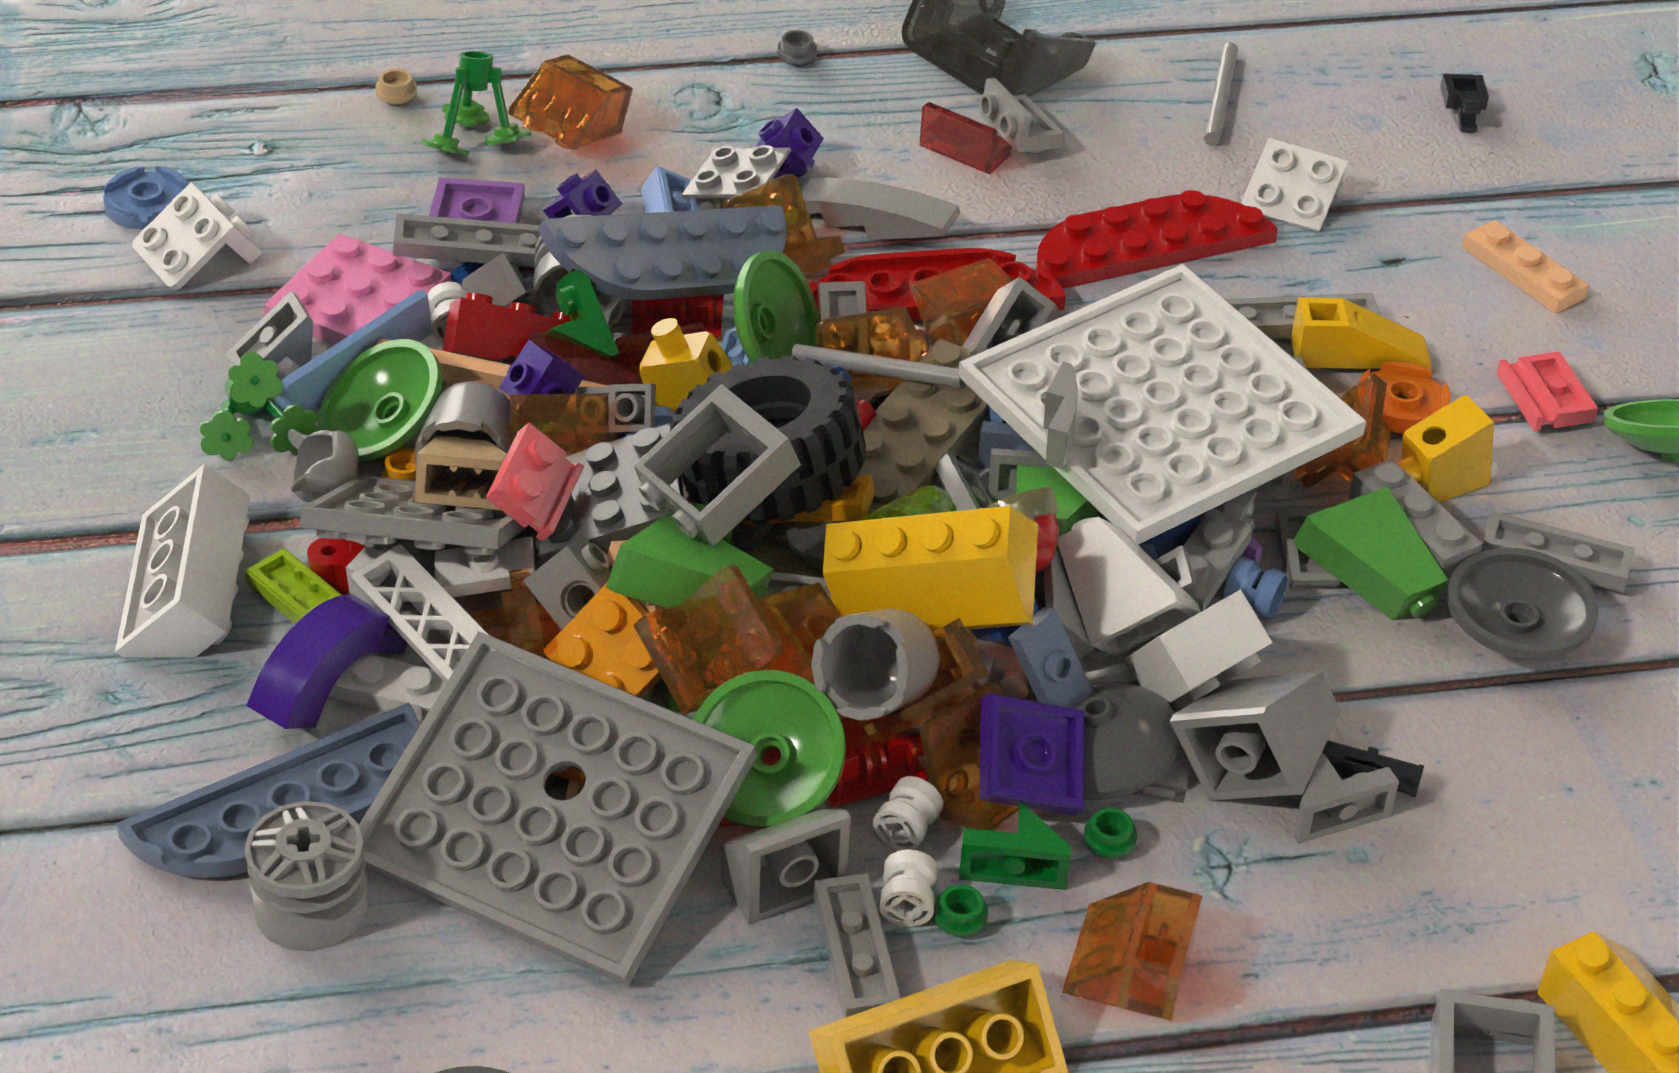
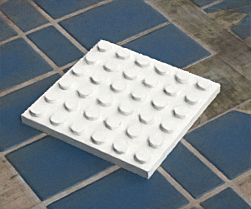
(1172, 401)

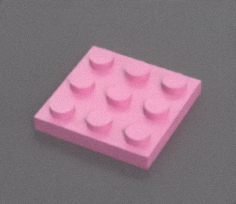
(355, 284)

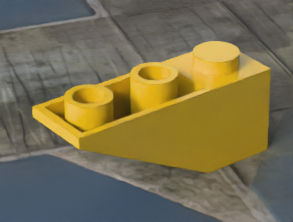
(1349, 336)

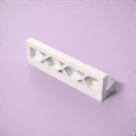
(434, 603)

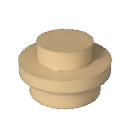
(396, 86)

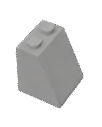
(1258, 734)

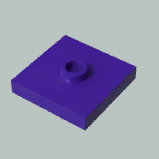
(1032, 754)

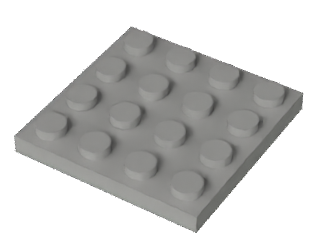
(387, 511)

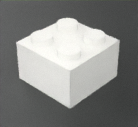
(1201, 652)

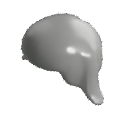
(323, 462)

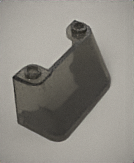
(974, 46)

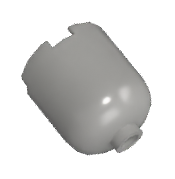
(471, 412)
(875, 662)

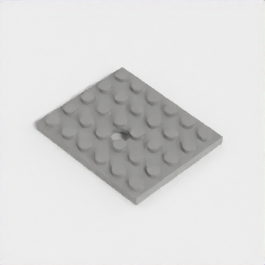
(572, 875)

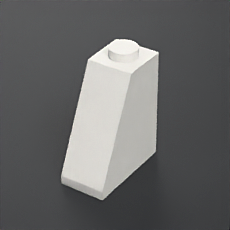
(1120, 587)

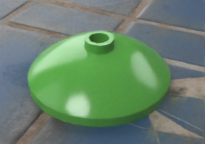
(773, 307)
(383, 396)
(1647, 425)
(784, 715)

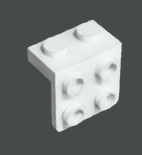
(190, 235)

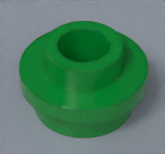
(1110, 833)
(960, 911)

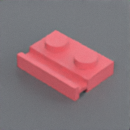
(1547, 391)
(534, 481)

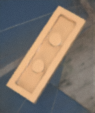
(1525, 266)

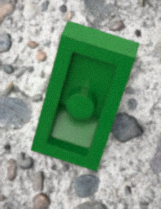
(587, 323)
(1025, 858)

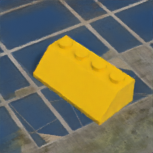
(936, 566)
(1613, 1005)
(968, 1025)

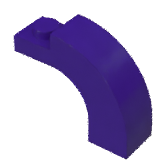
(315, 655)

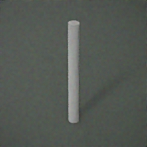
(1221, 94)
(881, 365)

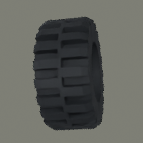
(806, 404)

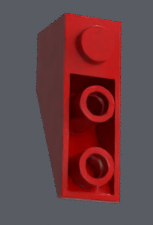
(491, 330)

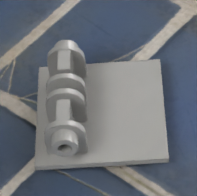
(733, 172)

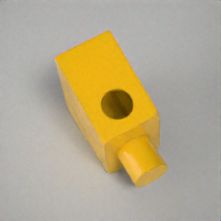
(680, 362)
(1450, 450)

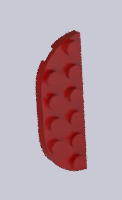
(1149, 236)
(890, 274)

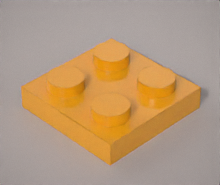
(606, 645)

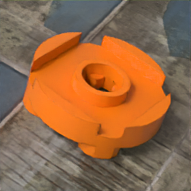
(1414, 382)

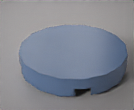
(138, 196)

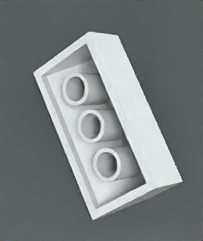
(185, 569)

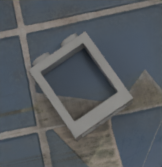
(690, 440)
(1491, 1019)

